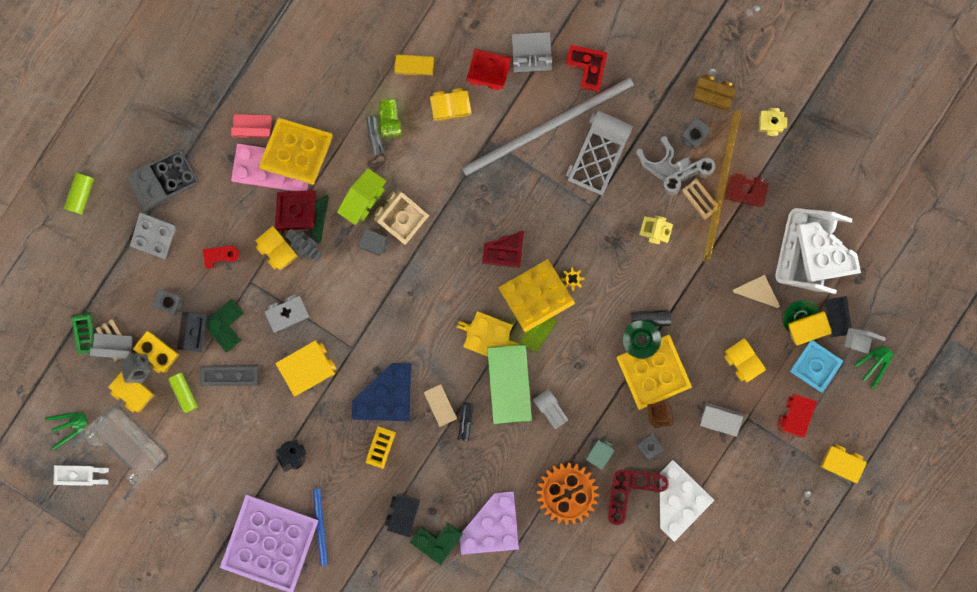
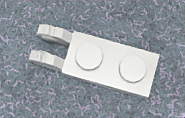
(77, 475)

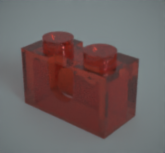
(736, 194)

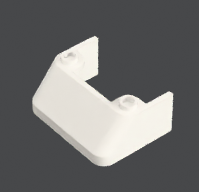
(790, 264)

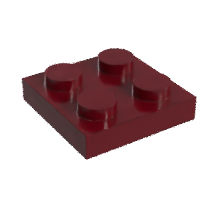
(295, 210)

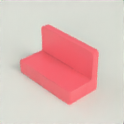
(251, 126)

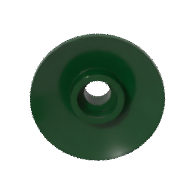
(802, 306)
(649, 346)

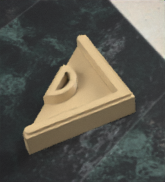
(759, 291)

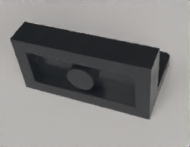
(838, 316)
(191, 332)

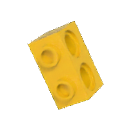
(158, 348)

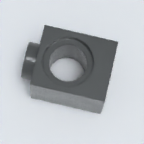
(698, 126)
(373, 242)
(160, 298)
(135, 368)
(649, 447)

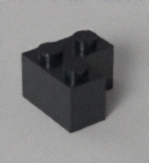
(402, 515)

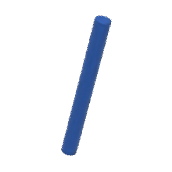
(320, 527)

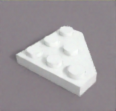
(824, 254)
(681, 501)

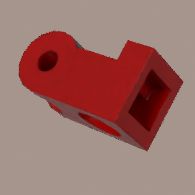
(220, 254)

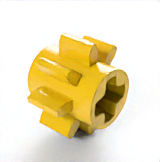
(578, 279)

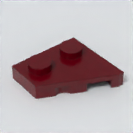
(505, 251)

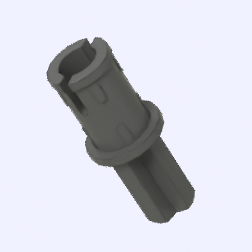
(374, 135)

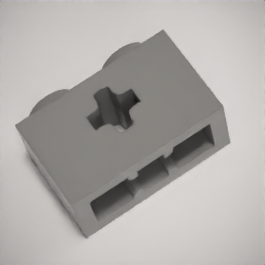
(279, 322)

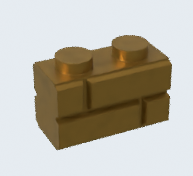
(714, 93)

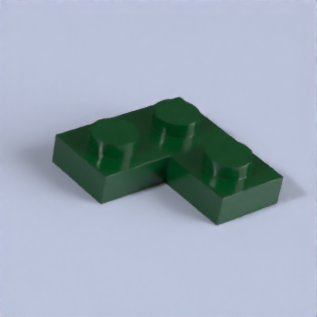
(219, 325)
(437, 547)

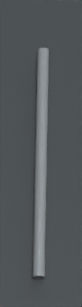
(547, 126)

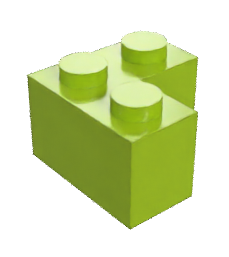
(362, 196)

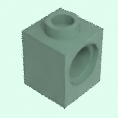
(600, 453)

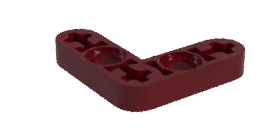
(631, 483)

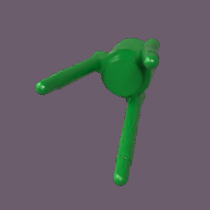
(882, 356)
(77, 421)

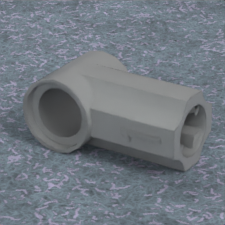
(548, 405)

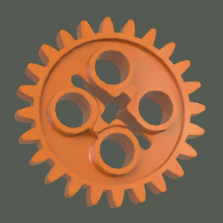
(575, 509)

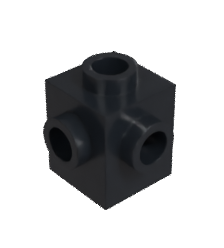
(291, 455)

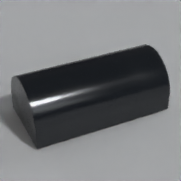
(658, 318)

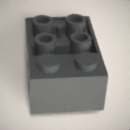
(162, 180)

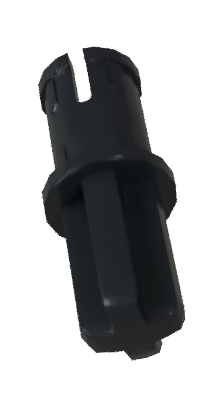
(465, 421)

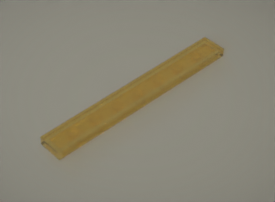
(721, 186)

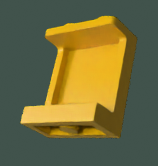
(306, 368)

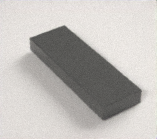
(228, 375)

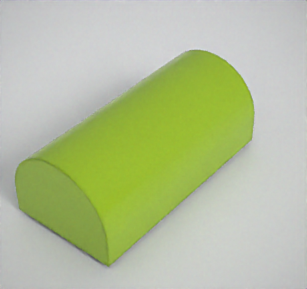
(78, 193)
(183, 393)

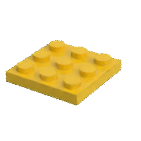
(295, 151)
(536, 295)
(655, 376)

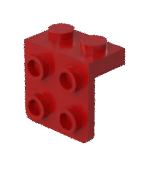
(488, 69)

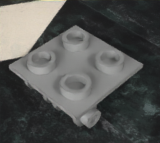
(532, 52)
(153, 235)

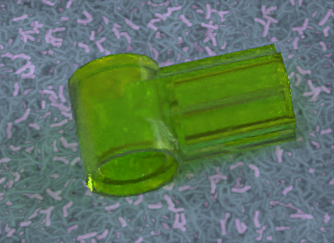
(390, 123)

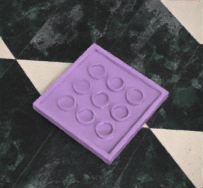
(269, 544)

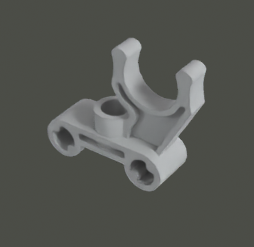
(675, 172)

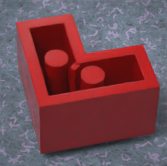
(592, 64)
(798, 415)

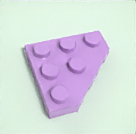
(492, 527)

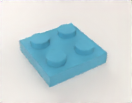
(816, 366)

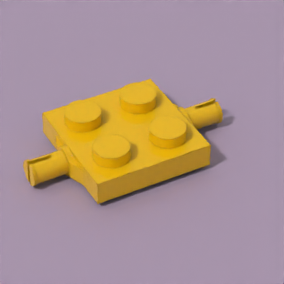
(486, 332)

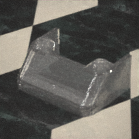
(128, 442)

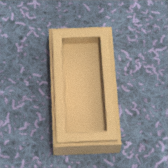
(440, 405)

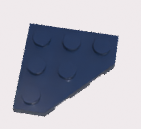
(386, 396)

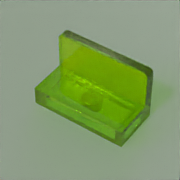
(537, 335)

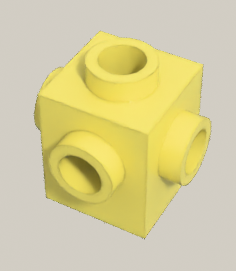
(766, 125)
(656, 229)

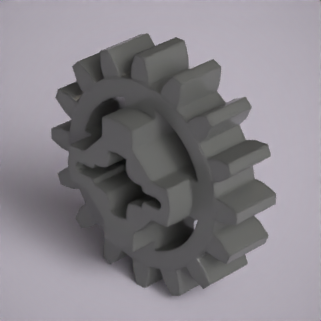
(304, 245)

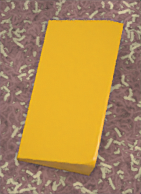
(414, 65)
(809, 328)

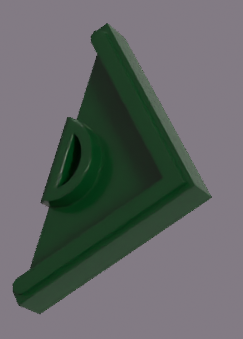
(319, 220)

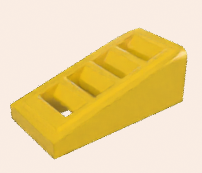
(387, 449)

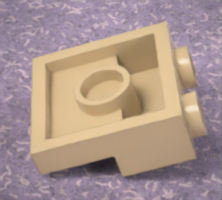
(400, 216)

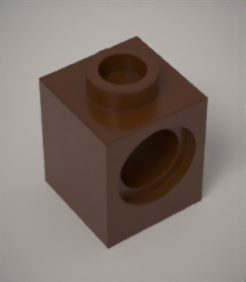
(660, 414)

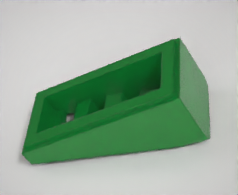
(83, 316)

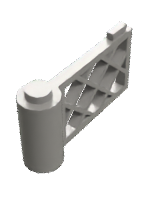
(610, 129)

